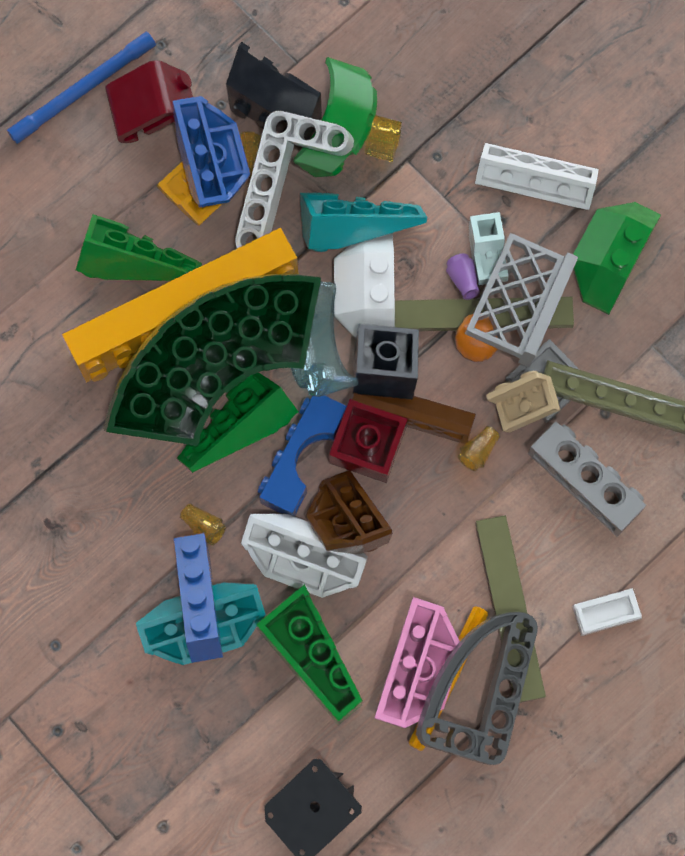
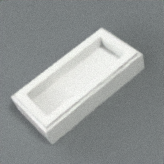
(607, 612)

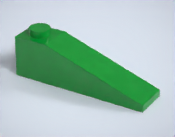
(251, 413)

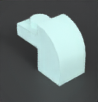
(486, 245)

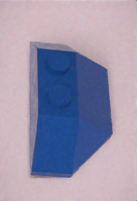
(209, 151)

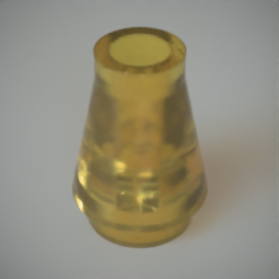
(478, 449)
(203, 522)

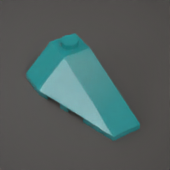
(341, 223)

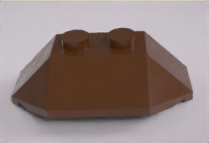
(347, 517)

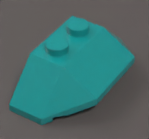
(237, 613)

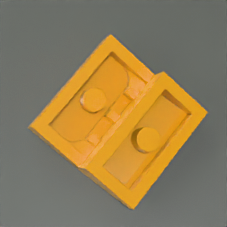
(177, 190)

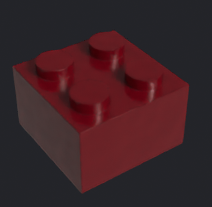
(368, 441)

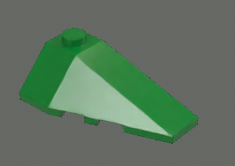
(118, 255)

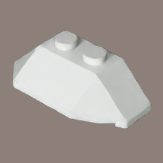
(365, 284)
(293, 555)

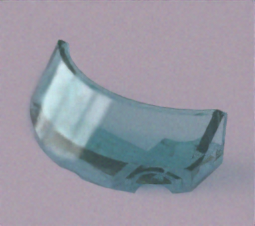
(323, 366)

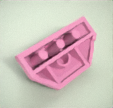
(419, 656)

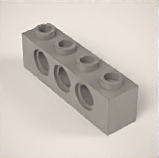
(590, 495)

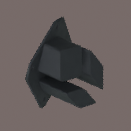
(307, 824)

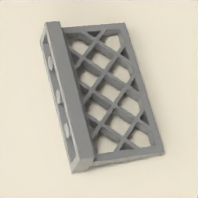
(541, 315)

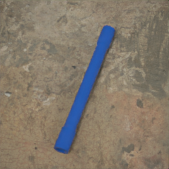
(32, 122)

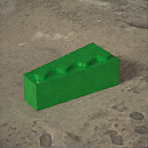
(308, 650)

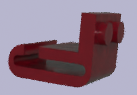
(145, 98)

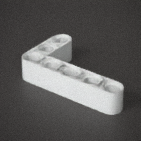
(277, 170)

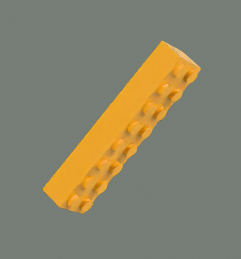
(117, 334)

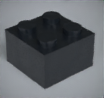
(386, 361)

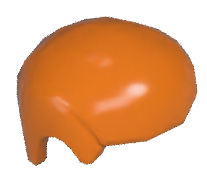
(470, 347)

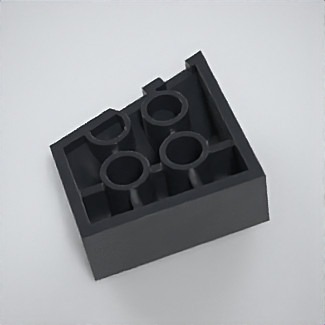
(259, 89)

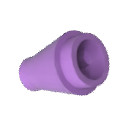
(463, 274)

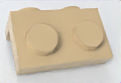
(524, 400)

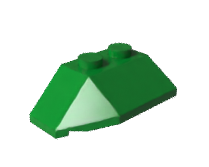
(611, 251)

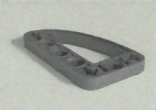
(495, 701)

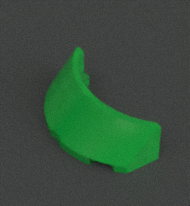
(350, 105)

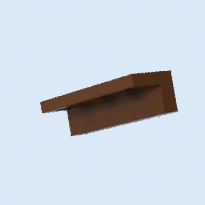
(426, 415)

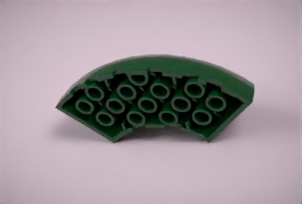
(209, 351)

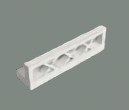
(536, 176)

